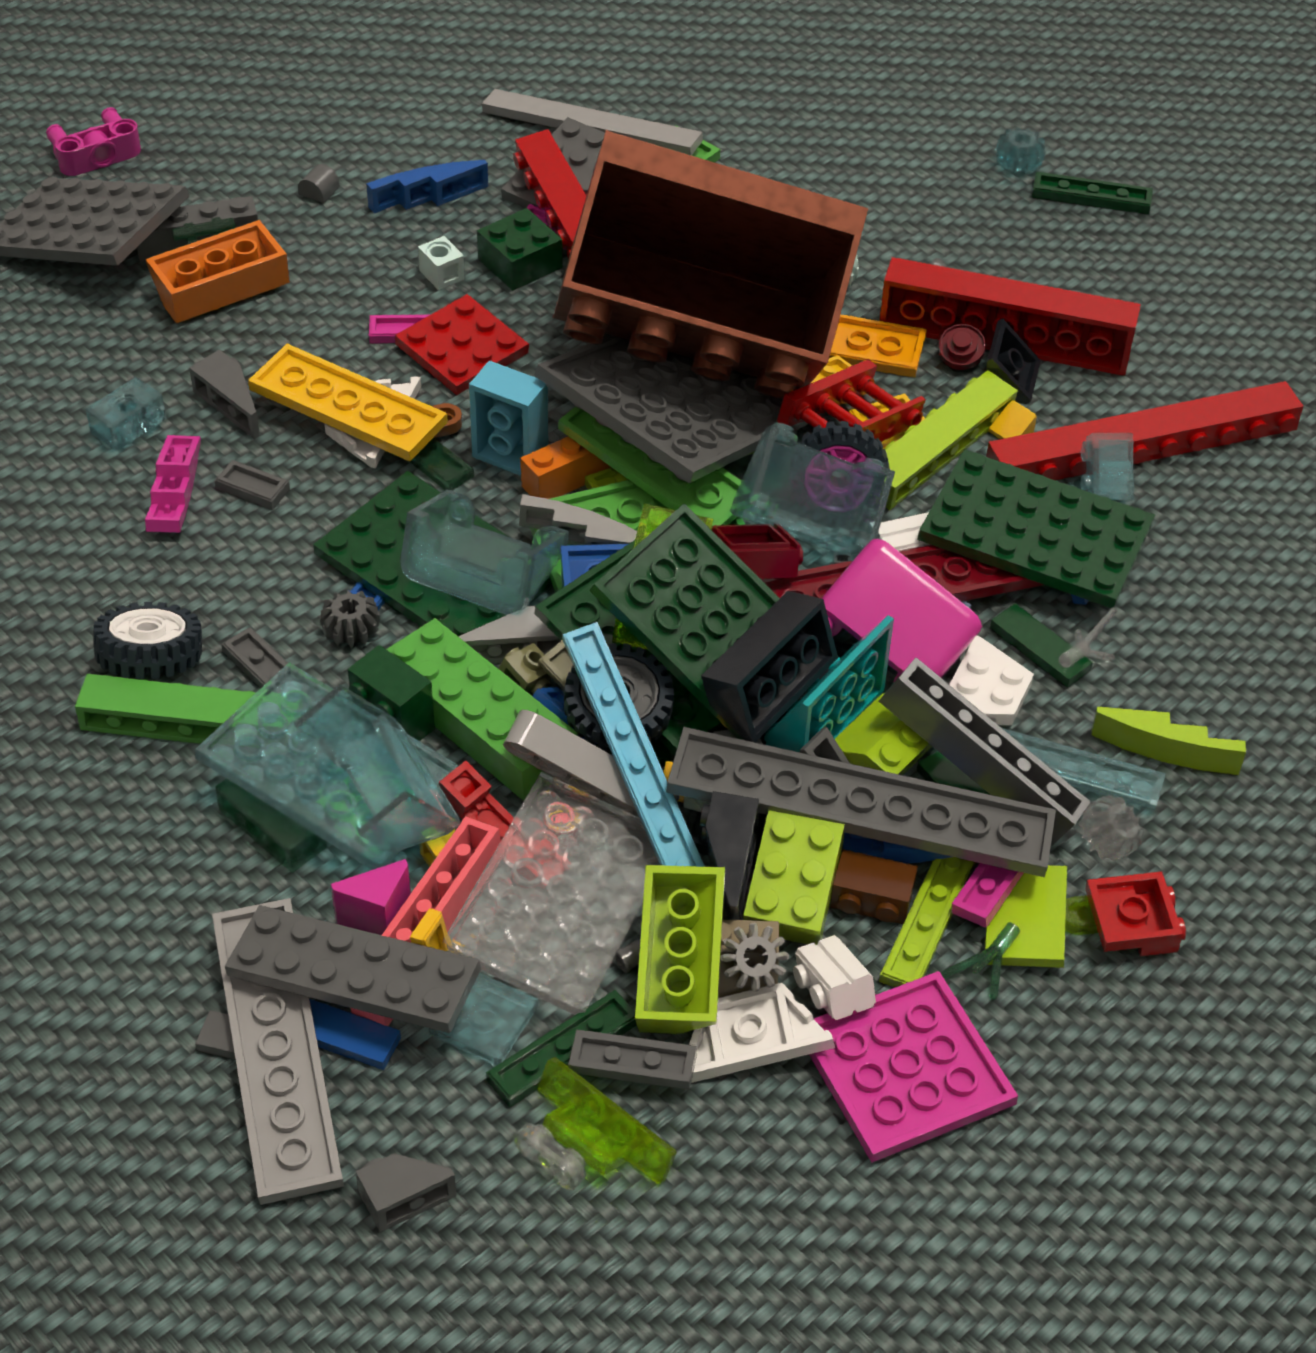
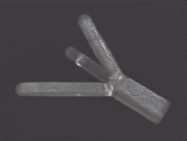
(1082, 647)

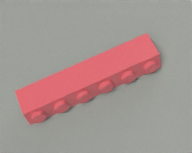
(444, 884)

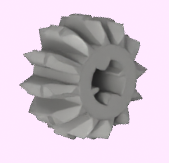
(750, 944)

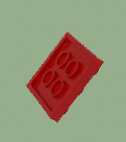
(459, 343)

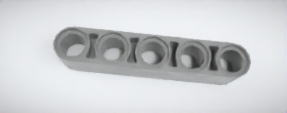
(568, 759)

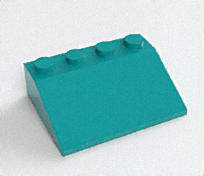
(840, 694)

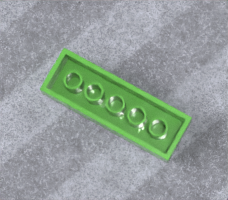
(473, 701)

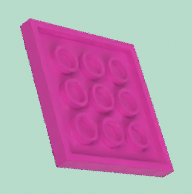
(910, 1068)

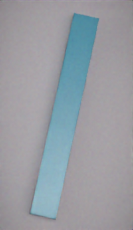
(631, 747)

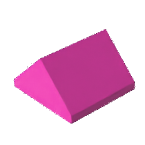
(371, 898)

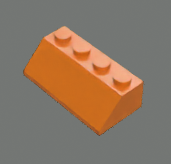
(218, 271)

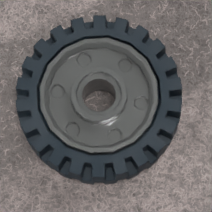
(646, 684)

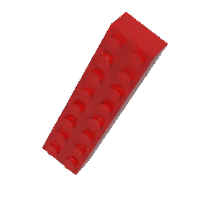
(1052, 321)

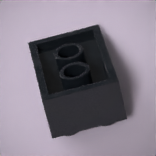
(731, 836)

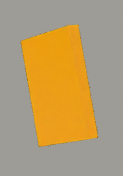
(888, 345)

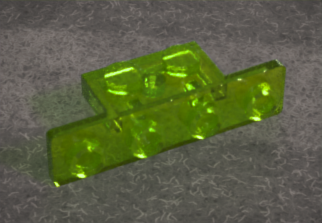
(599, 1127)

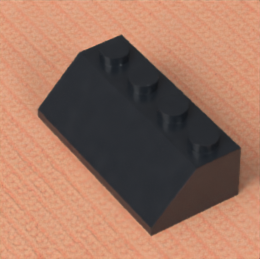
(771, 665)

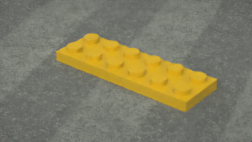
(348, 402)

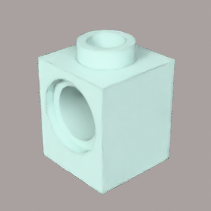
(441, 262)

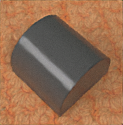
(319, 183)

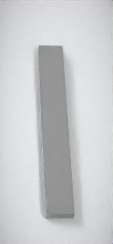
(554, 113)

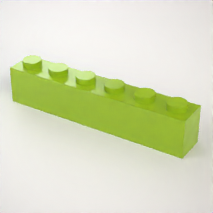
(945, 433)

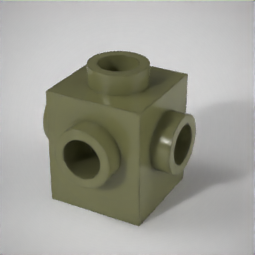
(524, 668)

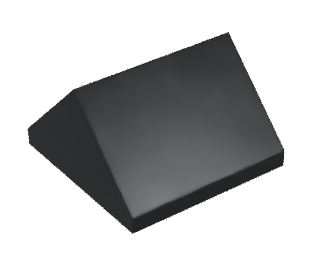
(1013, 361)

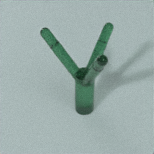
(993, 953)

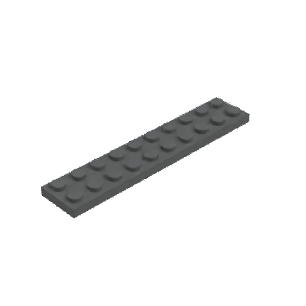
(867, 801)

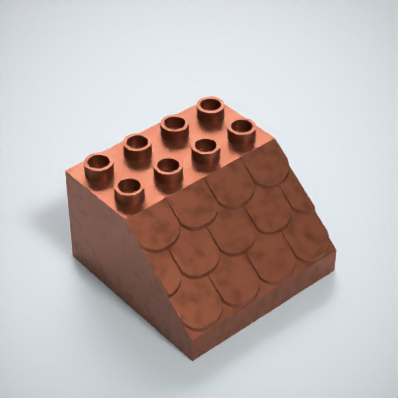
(709, 266)

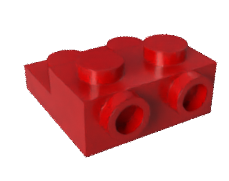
(1136, 913)

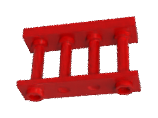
(847, 388)

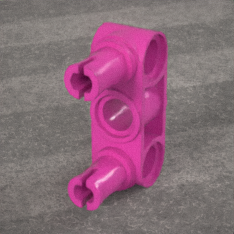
(95, 146)

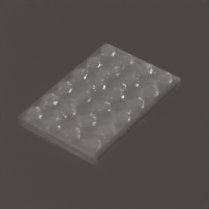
(556, 895)

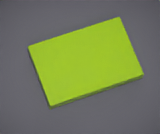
(1040, 913)

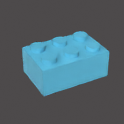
(507, 416)

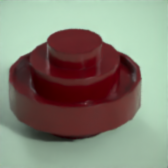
(962, 347)

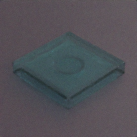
(490, 1020)

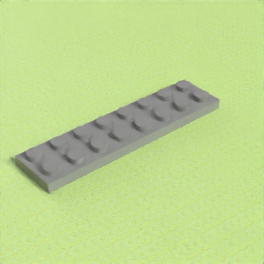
(278, 1077)

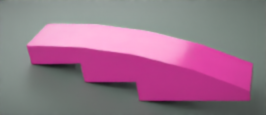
(173, 483)

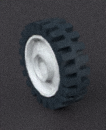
(147, 640)

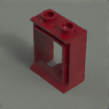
(763, 548)

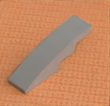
(583, 525)

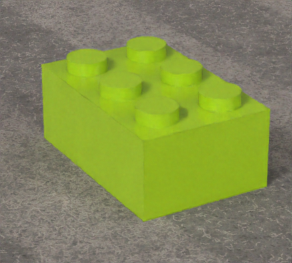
(795, 875)

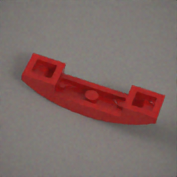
(471, 798)

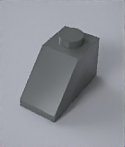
(402, 1188)

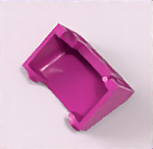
(926, 616)

